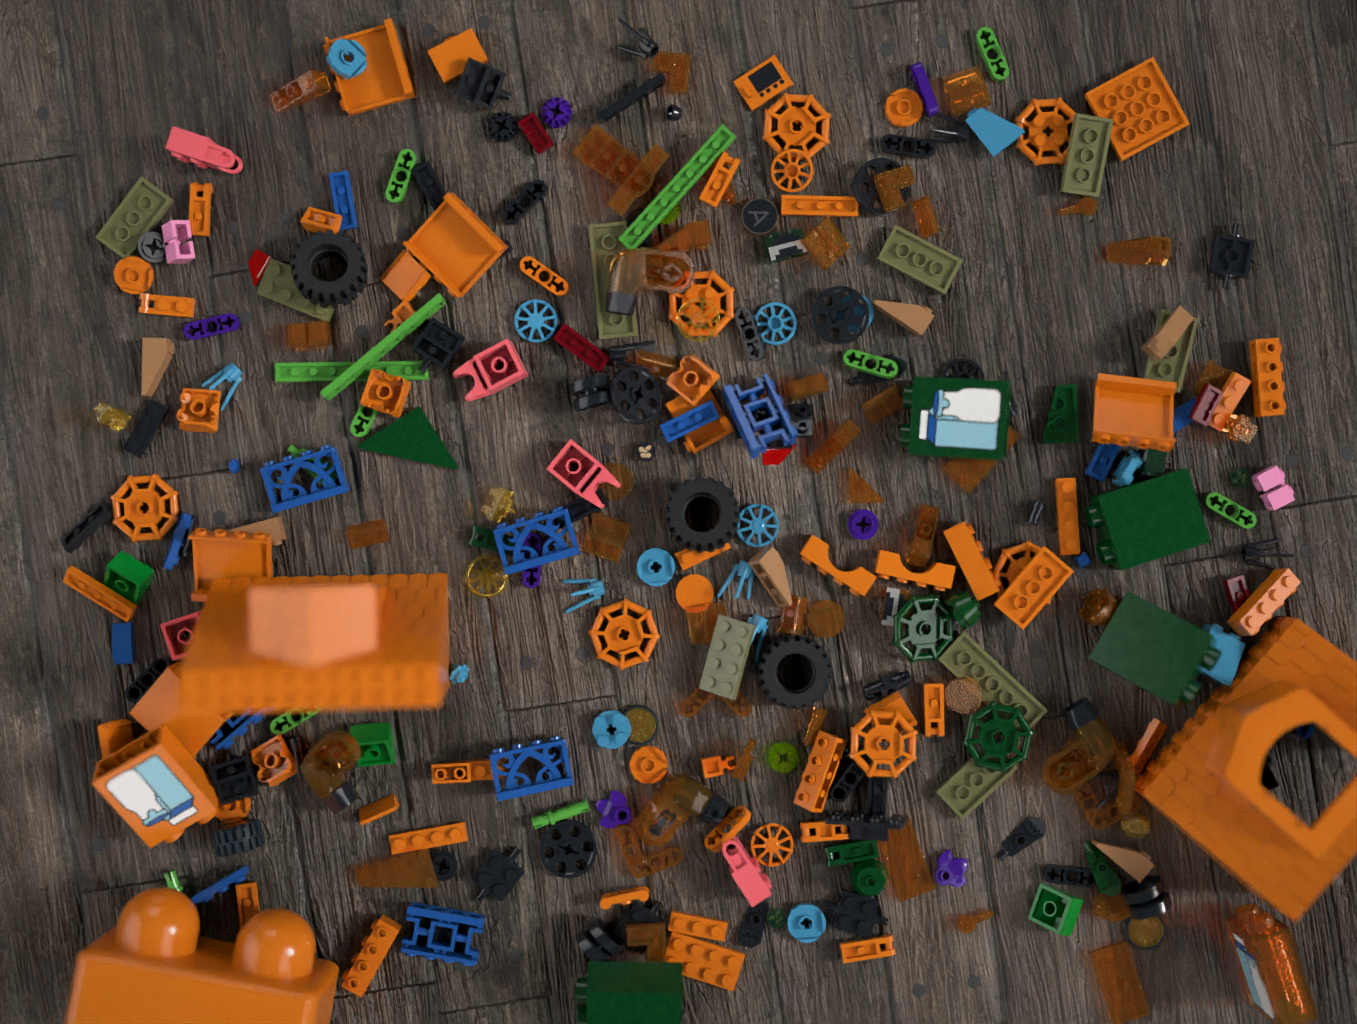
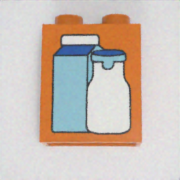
(156, 786)

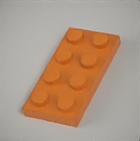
(1033, 587)
(705, 960)

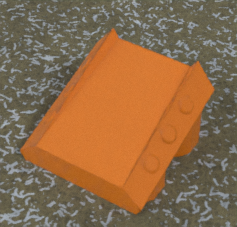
(405, 276)
(692, 378)
(385, 393)
(199, 410)
(892, 703)
(115, 735)
(274, 761)

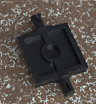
(1231, 256)
(498, 874)
(855, 913)
(637, 915)

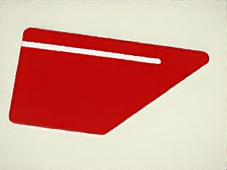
(258, 265)
(775, 456)

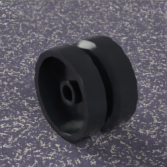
(590, 389)
(1147, 897)
(599, 941)

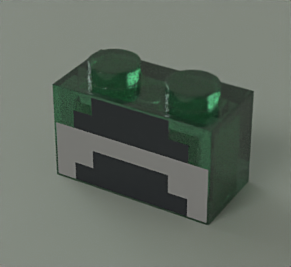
(785, 246)
(1152, 463)

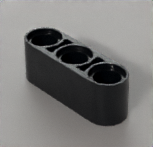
(142, 683)
(848, 786)

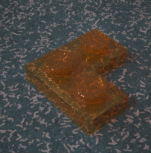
(677, 65)
(889, 187)
(651, 935)

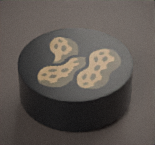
(645, 451)

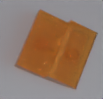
(966, 90)
(825, 243)
(606, 537)
(703, 619)

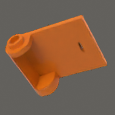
(707, 434)

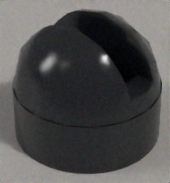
(673, 113)

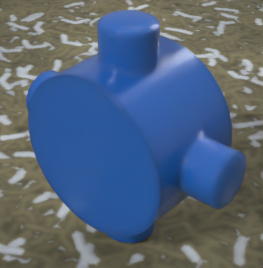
(234, 466)
(1082, 560)

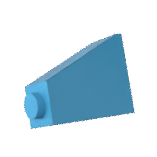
(993, 130)

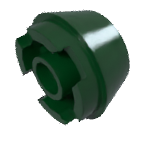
(964, 608)
(869, 877)

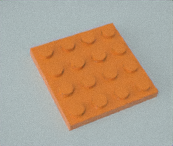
(1140, 106)

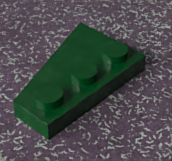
(1062, 418)

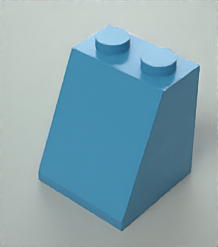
(1231, 654)

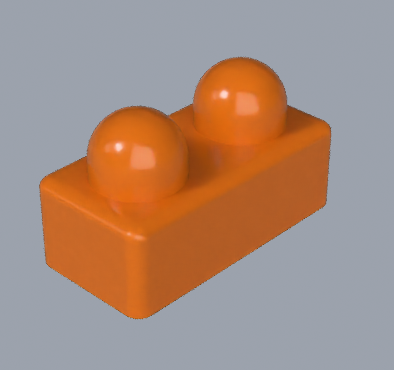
(164, 973)

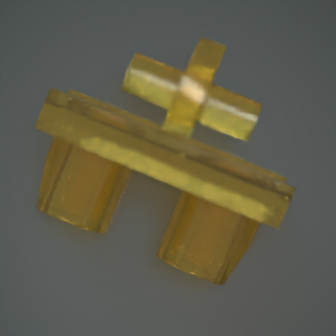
(111, 416)
(500, 506)

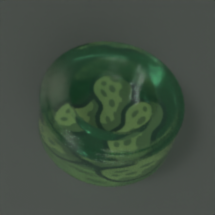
(1240, 478)
(776, 918)

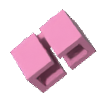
(174, 233)
(1277, 496)

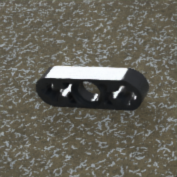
(894, 140)
(510, 208)
(750, 348)
(1056, 878)

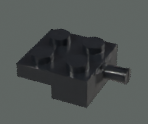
(481, 84)
(437, 345)
(234, 779)

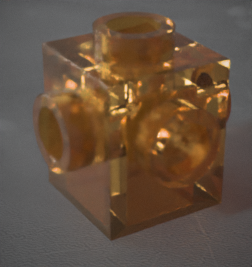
(1239, 428)

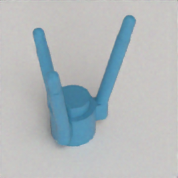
(230, 372)
(744, 571)
(595, 588)
(760, 623)

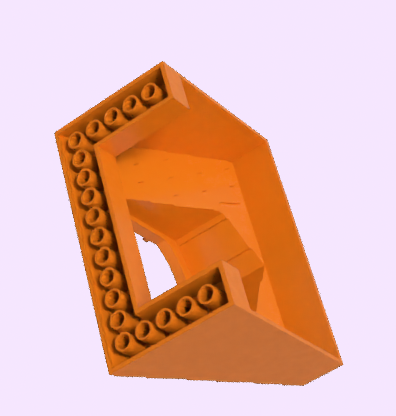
(318, 644)
(1212, 769)

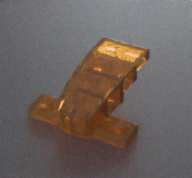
(620, 166)

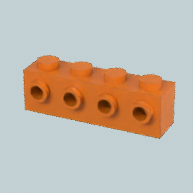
(1267, 377)
(971, 560)
(1264, 602)
(820, 771)
(371, 956)

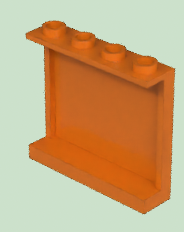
(385, 76)
(455, 246)
(1133, 412)
(229, 556)
(162, 706)

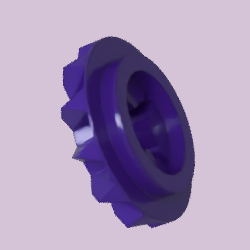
(561, 119)
(869, 531)

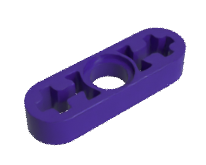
(924, 89)
(197, 325)
(536, 574)

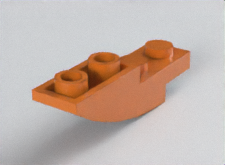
(465, 771)

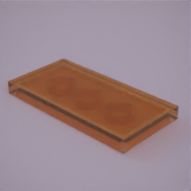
(906, 863)
(1119, 982)

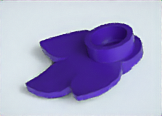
(610, 810)
(953, 868)

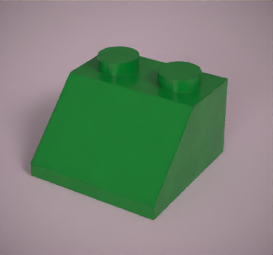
(128, 577)
(375, 743)
(1055, 909)

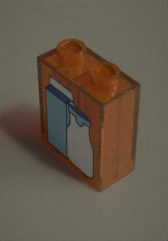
(1271, 966)

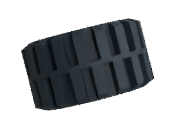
(238, 837)

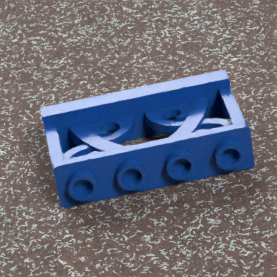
(288, 500)
(521, 563)
(554, 780)

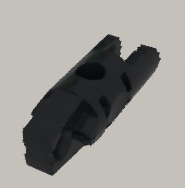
(887, 685)

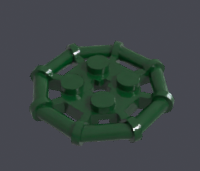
(913, 628)
(1002, 747)

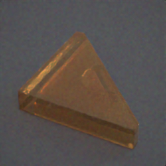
(860, 491)

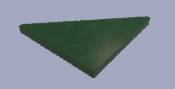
(411, 439)

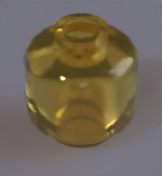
(1135, 825)

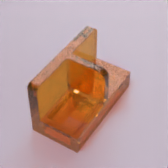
(882, 404)

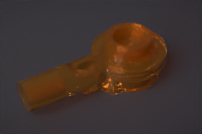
(1086, 206)
(967, 923)

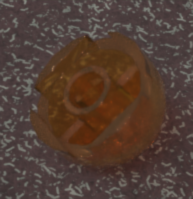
(1098, 607)

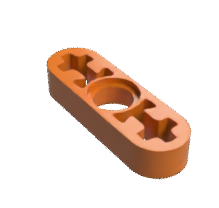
(535, 264)
(735, 828)

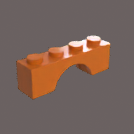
(816, 552)
(938, 574)

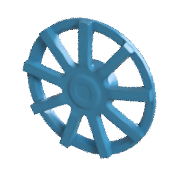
(535, 320)
(775, 323)
(758, 525)

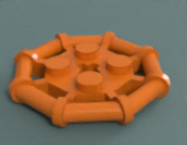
(797, 115)
(1035, 131)
(706, 292)
(153, 500)
(1016, 565)
(618, 643)
(891, 735)

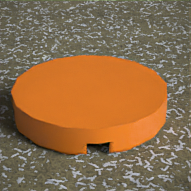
(903, 108)
(133, 274)
(693, 590)
(648, 764)
(240, 811)

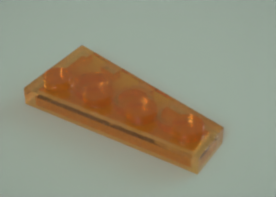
(971, 472)
(407, 870)

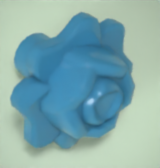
(458, 673)

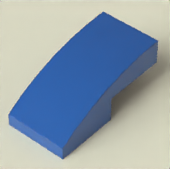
(122, 643)

